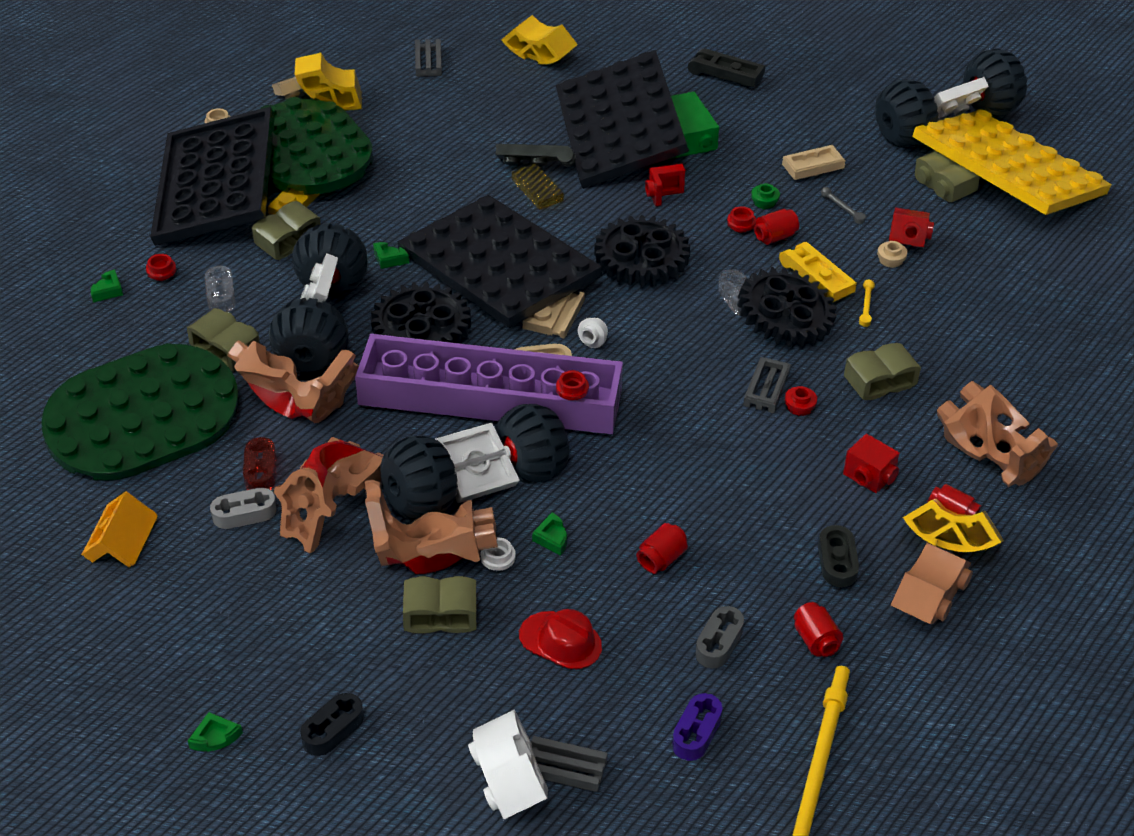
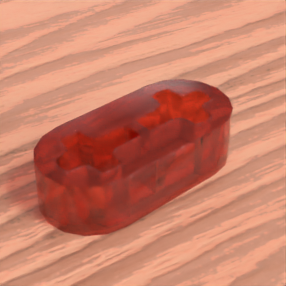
(266, 464)

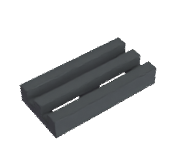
(428, 47)
(762, 400)
(569, 758)

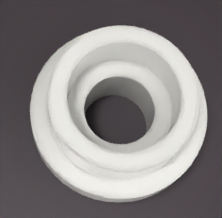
(597, 328)
(499, 557)

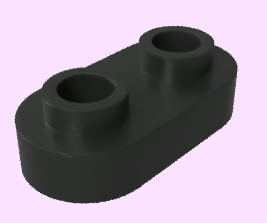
(840, 562)

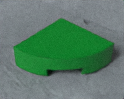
(389, 256)
(107, 287)
(551, 534)
(214, 733)

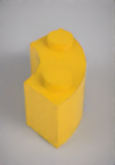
(539, 41)
(327, 82)
(953, 530)

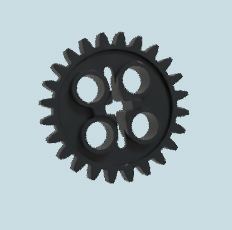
(661, 256)
(786, 307)
(422, 314)

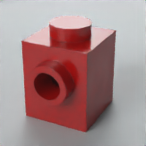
(911, 227)
(871, 463)

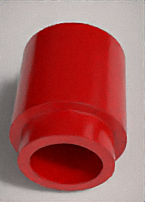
(776, 226)
(955, 500)
(662, 548)
(818, 629)

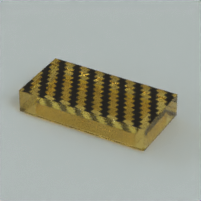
(537, 186)

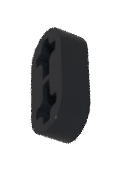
(330, 722)

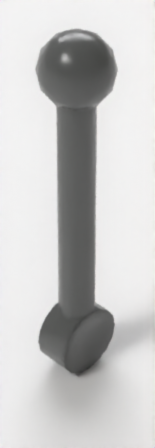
(859, 217)

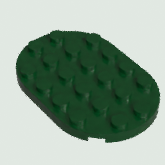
(316, 147)
(140, 411)

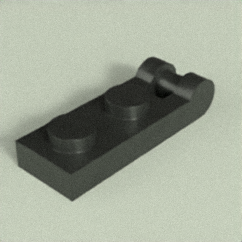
(726, 67)
(536, 153)

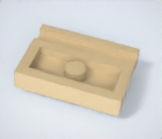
(557, 317)

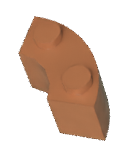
(932, 584)

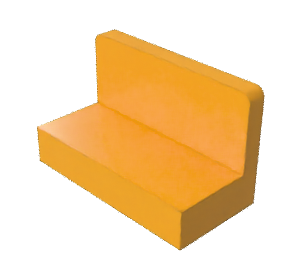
(121, 530)

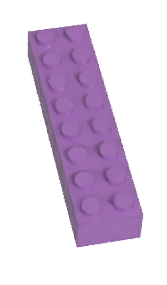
(483, 381)

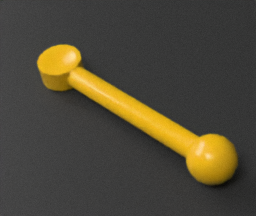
(865, 319)

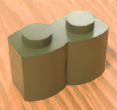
(945, 176)
(281, 231)
(219, 332)
(882, 371)
(439, 604)

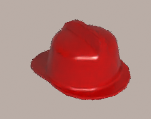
(562, 638)

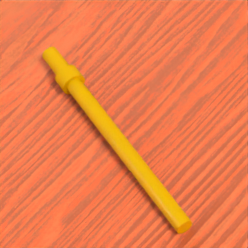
(834, 703)

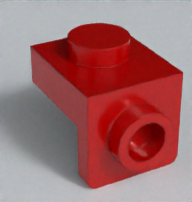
(665, 181)

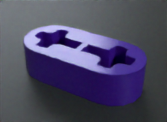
(690, 724)

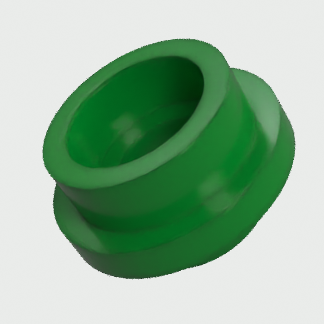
(765, 196)

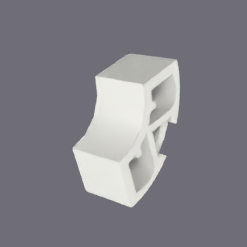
(508, 765)

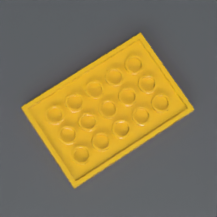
(1012, 161)

